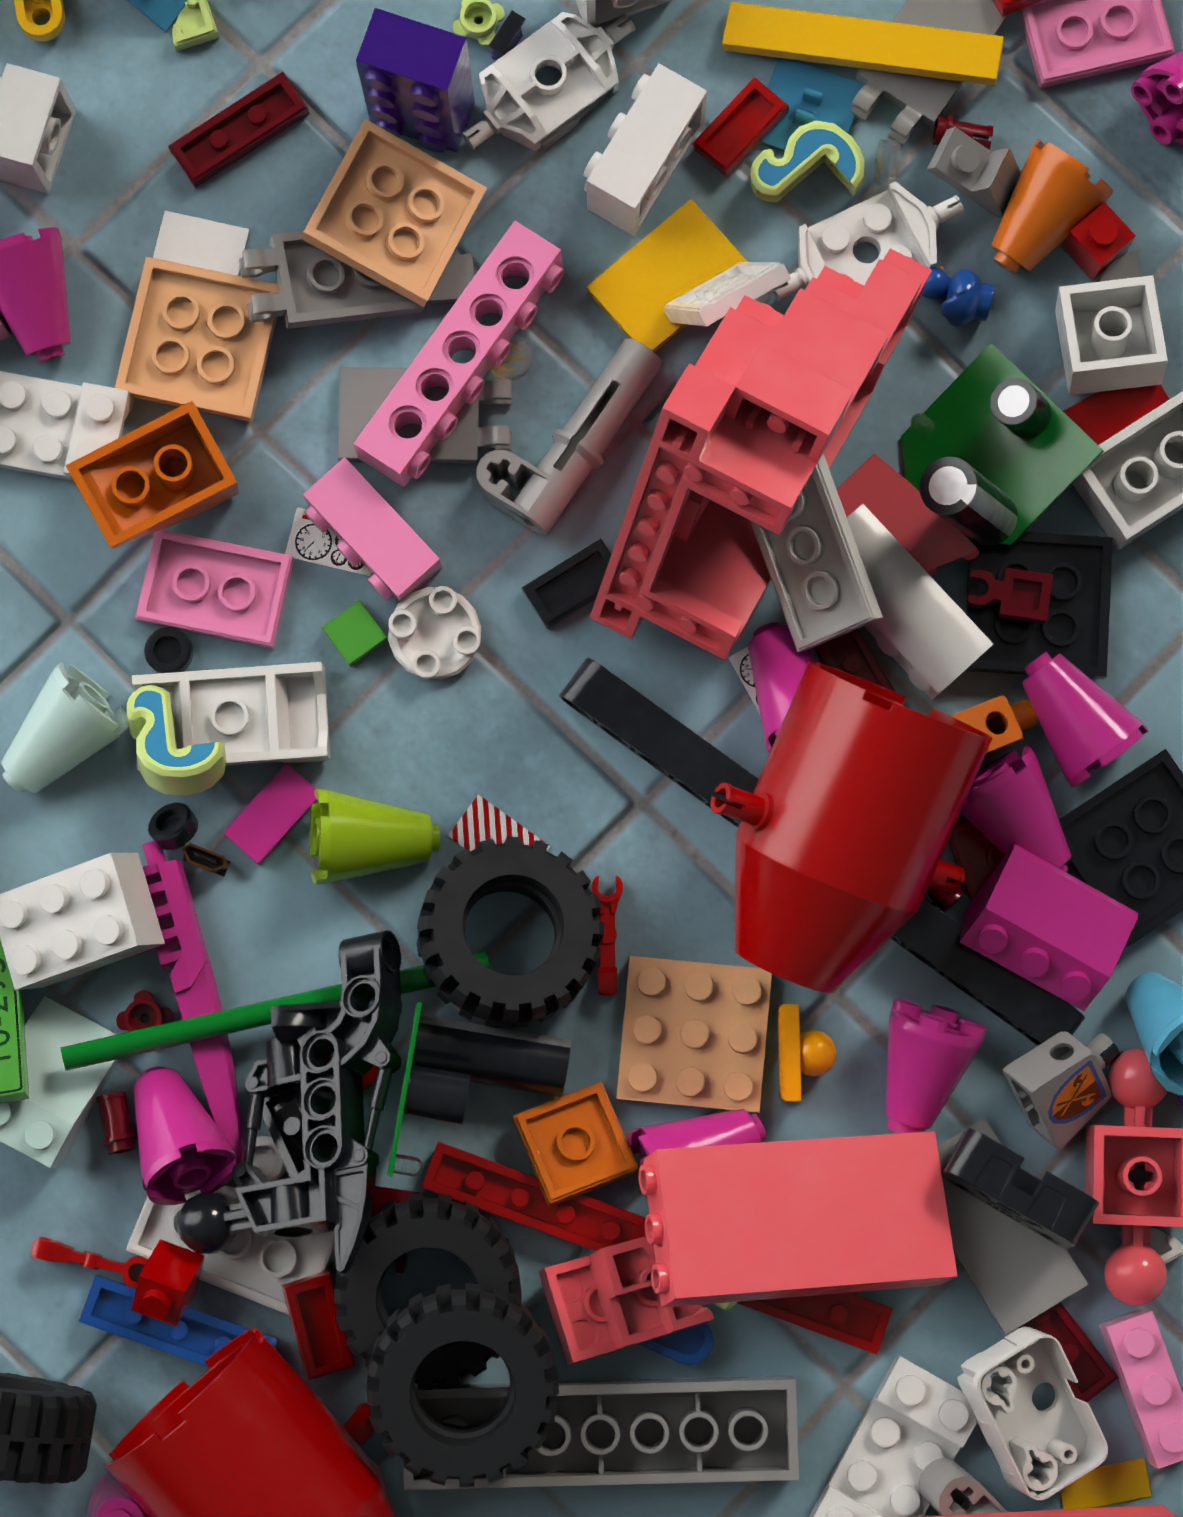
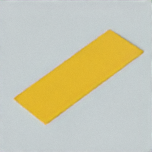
(1108, 1486)

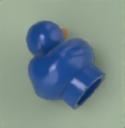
(965, 298)

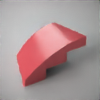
(904, 515)
(610, 1302)

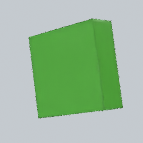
(354, 633)

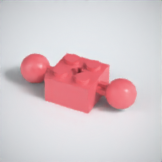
(1135, 1270)

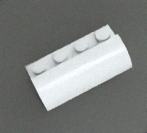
(919, 619)

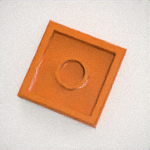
(575, 1144)

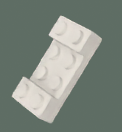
(56, 422)
(254, 711)
(902, 1431)

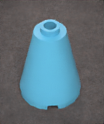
(1158, 1017)

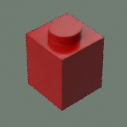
(1098, 241)
(167, 1283)

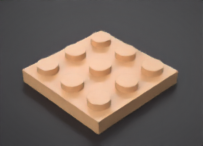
(393, 213)
(196, 340)
(694, 1034)

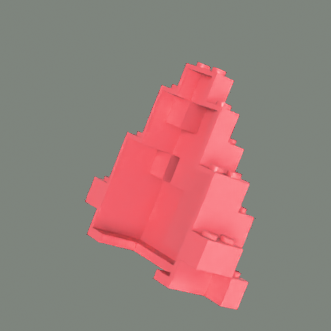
(742, 447)

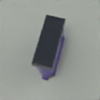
(507, 36)

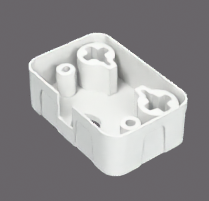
(1060, 1438)

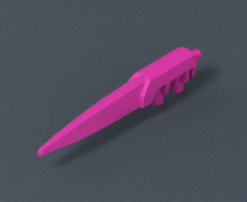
(194, 987)

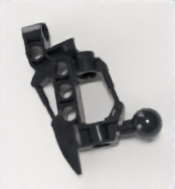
(333, 1191)

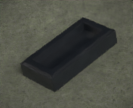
(568, 584)

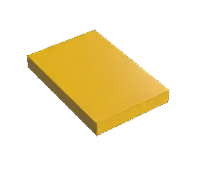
(659, 269)

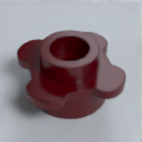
(143, 1004)

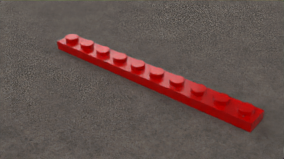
(601, 1225)

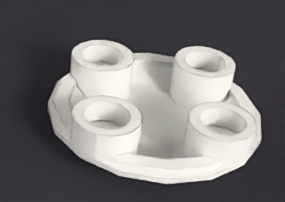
(434, 633)

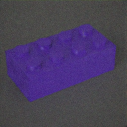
(416, 80)

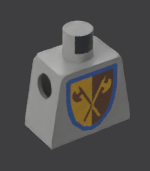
(1062, 1084)

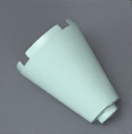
(61, 730)

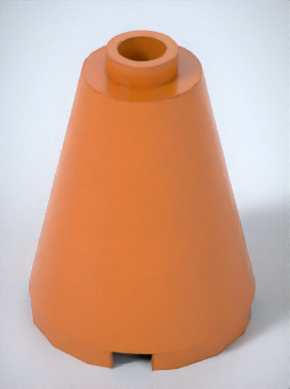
(1045, 207)

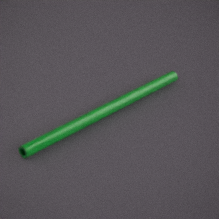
(215, 1023)

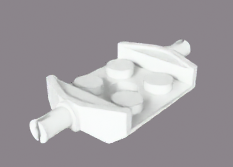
(531, 111)
(885, 220)

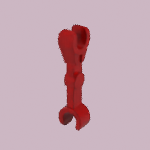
(607, 971)
(56, 1251)

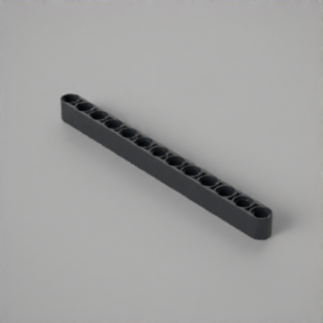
(702, 767)

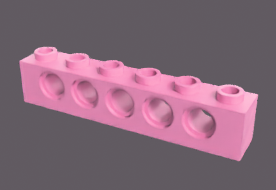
(516, 254)

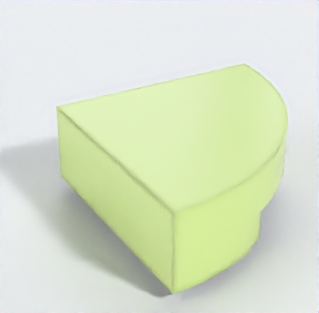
(194, 25)

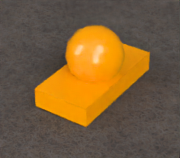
(805, 1052)

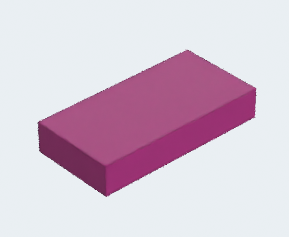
(272, 814)

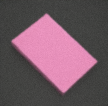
(1093, 37)
(214, 588)

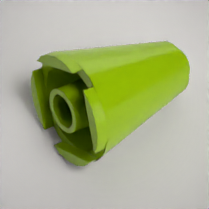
(366, 836)

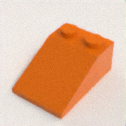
(154, 477)

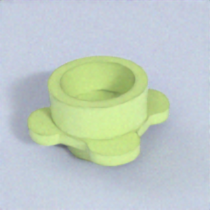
(483, 32)

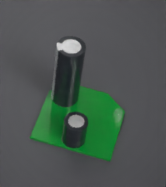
(994, 451)
(452, 1053)

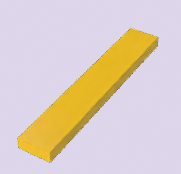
(863, 43)

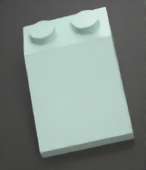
(58, 1099)

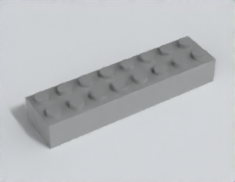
(640, 1432)

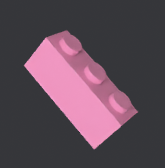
(370, 532)
(1147, 1384)

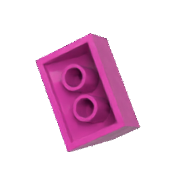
(1048, 927)

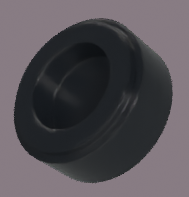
(168, 650)
(173, 826)

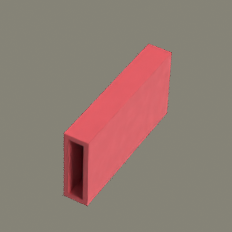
(796, 1218)

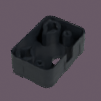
(995, 1177)

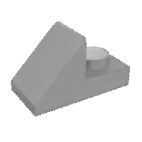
(976, 171)

